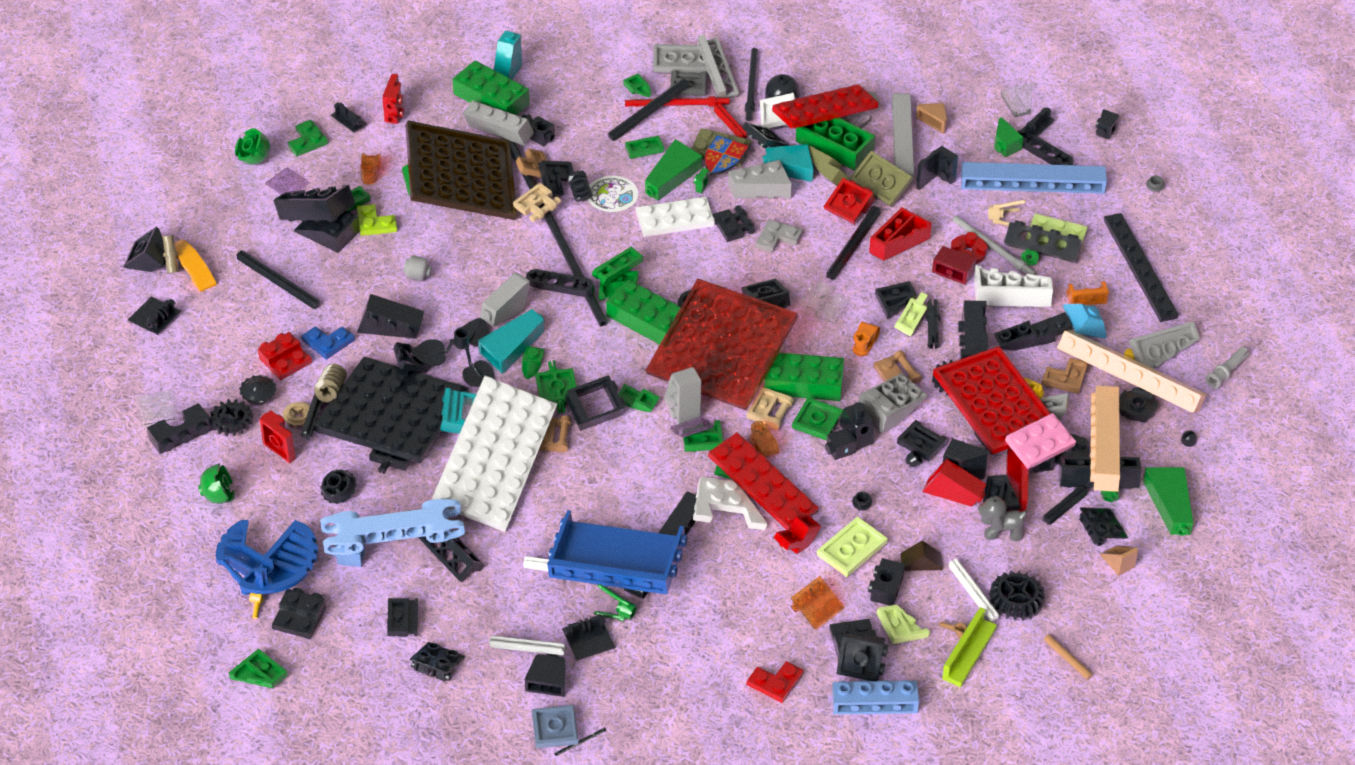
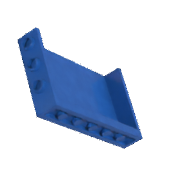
(615, 556)

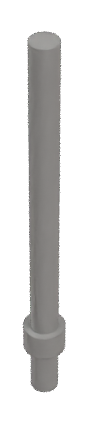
(1020, 265)

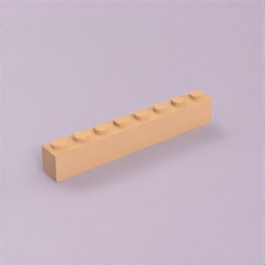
(1132, 371)
(1105, 438)

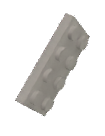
(680, 58)

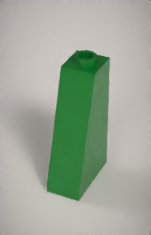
(672, 170)
(1171, 497)

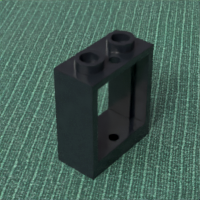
(577, 410)

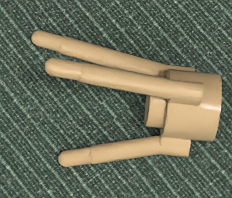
(996, 211)

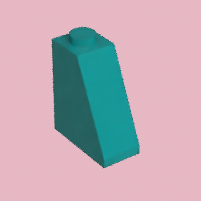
(508, 54)
(794, 159)

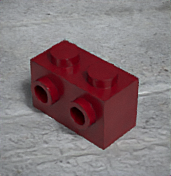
(956, 264)

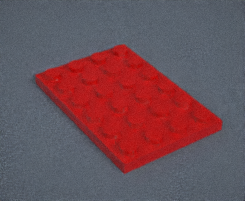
(991, 396)

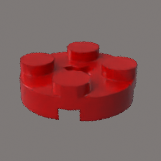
(972, 241)

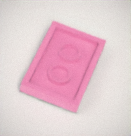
(1040, 441)

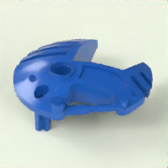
(278, 569)

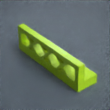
(968, 649)

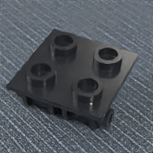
(155, 315)
(1101, 524)
(588, 637)
(436, 660)

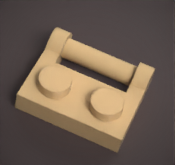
(764, 404)

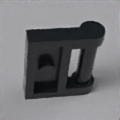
(921, 444)

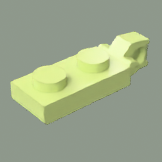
(912, 314)

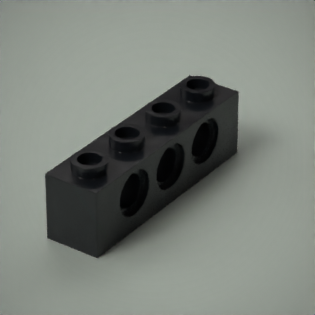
(1069, 253)

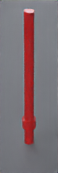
(711, 101)

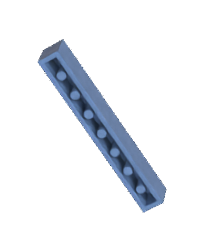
(1033, 177)

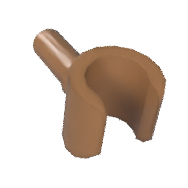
(958, 628)

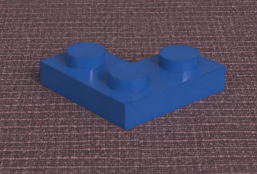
(327, 345)

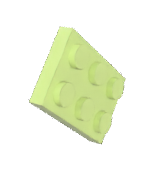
(1063, 226)
(852, 546)

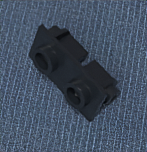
(347, 118)
(1039, 122)

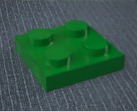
(817, 418)

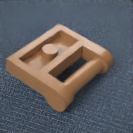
(888, 369)
(562, 445)

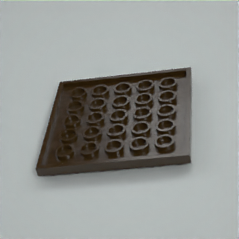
(460, 170)

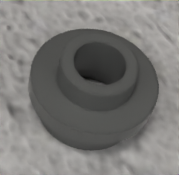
(1155, 183)

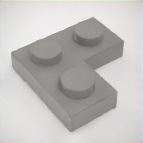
(775, 232)

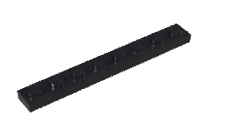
(1141, 267)

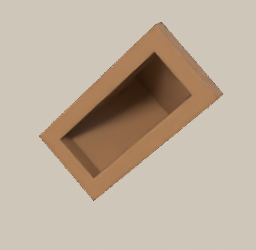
(933, 115)
(1120, 558)

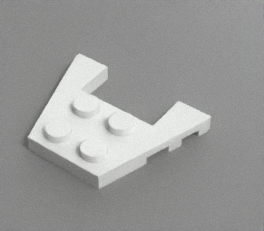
(728, 497)

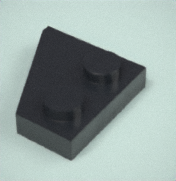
(407, 360)

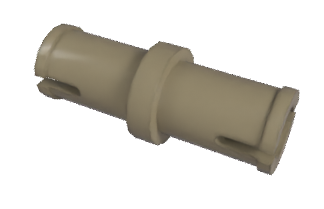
(170, 254)

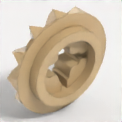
(293, 409)

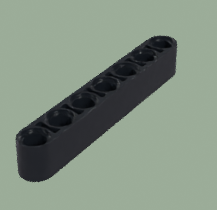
(681, 516)

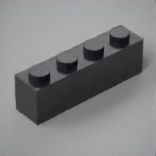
(1076, 472)

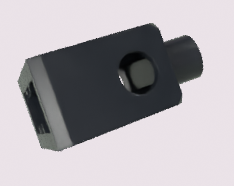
(858, 420)
(546, 675)

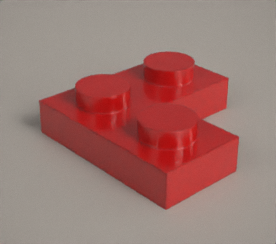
(777, 685)

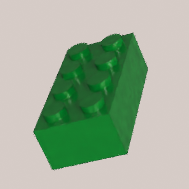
(490, 88)
(838, 140)
(642, 311)
(806, 376)

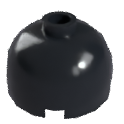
(782, 85)

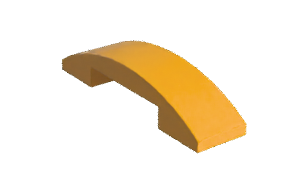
(194, 266)

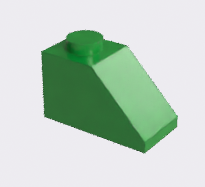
(1007, 139)

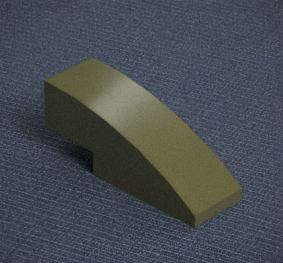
(827, 166)

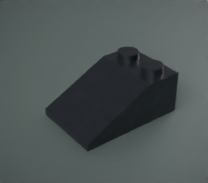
(333, 234)

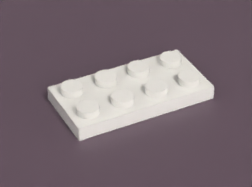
(675, 216)

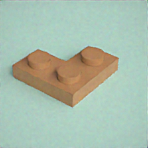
(530, 165)
(1067, 380)

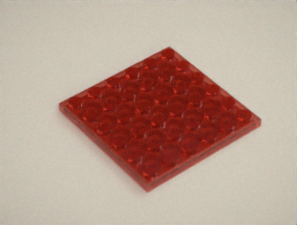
(725, 340)

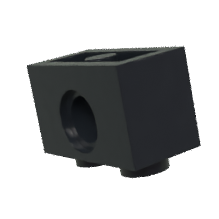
(886, 582)

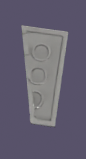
(1162, 345)

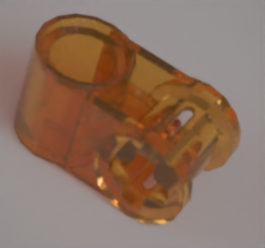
(370, 168)
(763, 439)

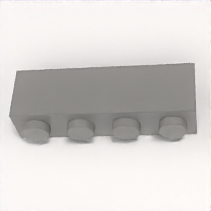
(498, 123)

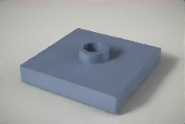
(554, 726)

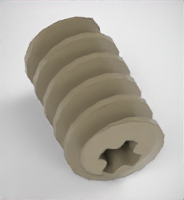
(330, 382)

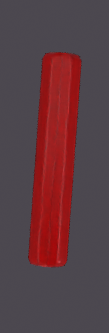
(729, 120)

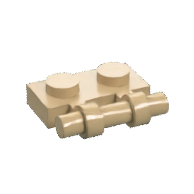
(533, 199)

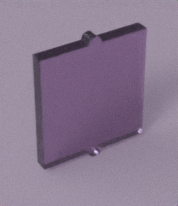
(287, 181)
(691, 427)

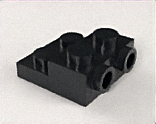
(769, 291)
(299, 613)
(856, 628)
(862, 657)

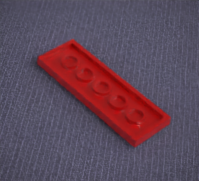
(825, 106)
(761, 480)

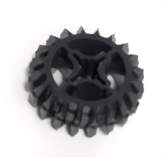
(1018, 600)

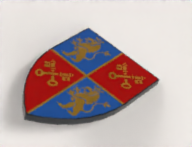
(723, 155)

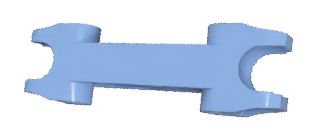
(356, 531)

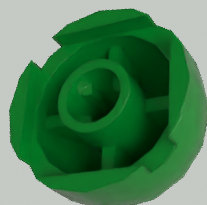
(253, 147)
(216, 484)

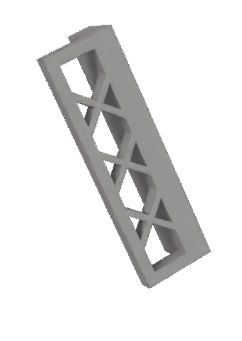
(714, 70)

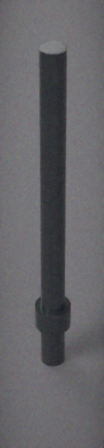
(750, 105)

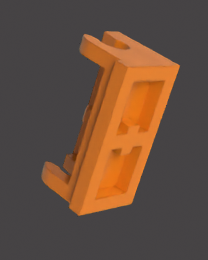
(1088, 296)

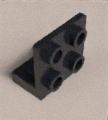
(939, 163)

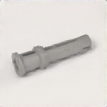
(1223, 371)

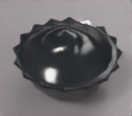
(258, 389)
(338, 486)

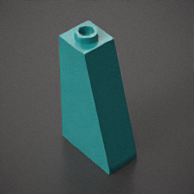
(509, 341)

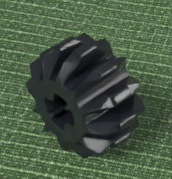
(580, 186)

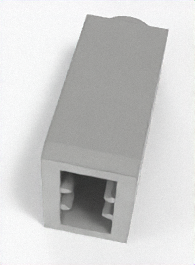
(506, 300)

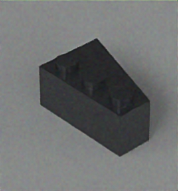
(973, 328)

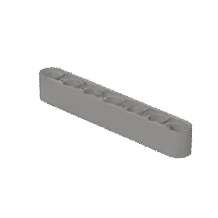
(902, 132)

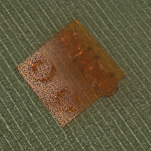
(816, 603)

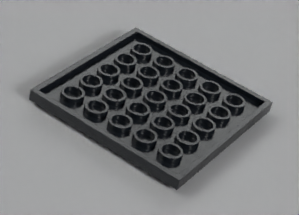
(388, 410)

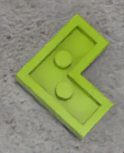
(371, 224)

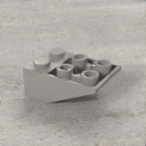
(892, 401)

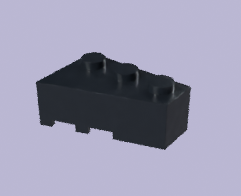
(390, 318)

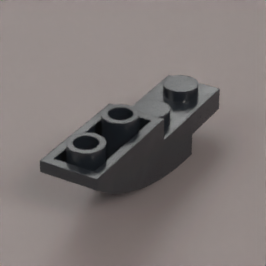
(1028, 335)

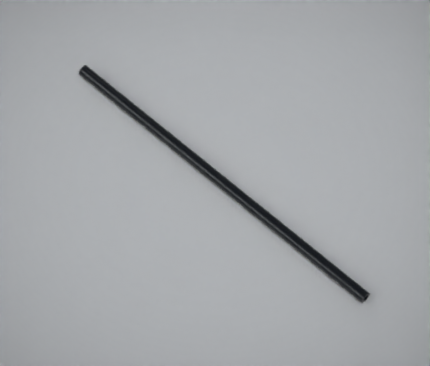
(566, 251)

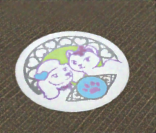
(613, 193)

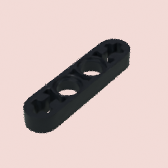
(1060, 157)
(541, 278)

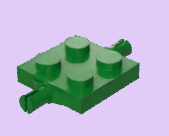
(554, 384)

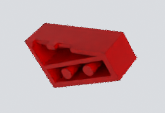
(899, 234)

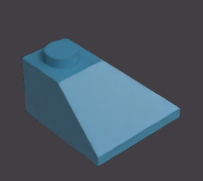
(1085, 320)

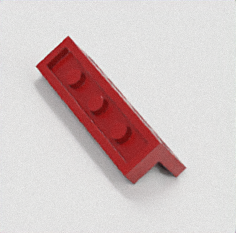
(1018, 477)

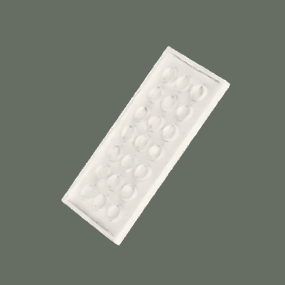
(495, 452)

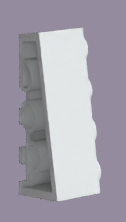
(1012, 288)

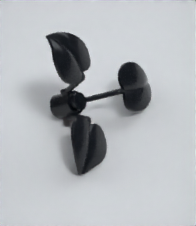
(433, 351)

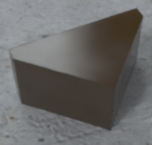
(921, 558)

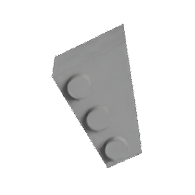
(760, 180)
(684, 395)

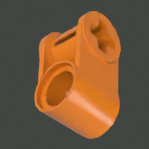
(865, 338)

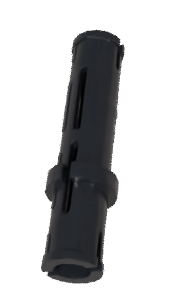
(933, 318)

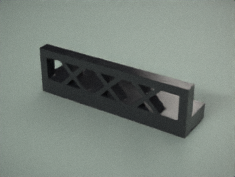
(459, 551)

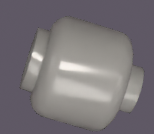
(417, 268)

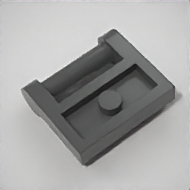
(696, 82)

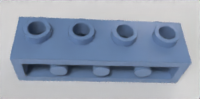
(875, 697)

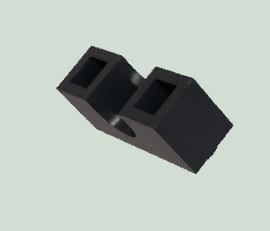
(166, 437)

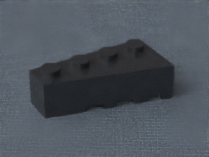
(314, 204)

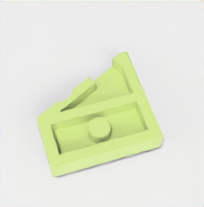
(899, 625)

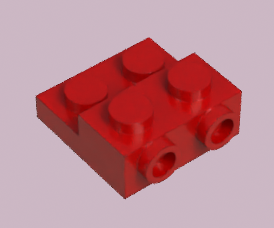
(393, 100)
(849, 201)
(284, 355)
(276, 436)

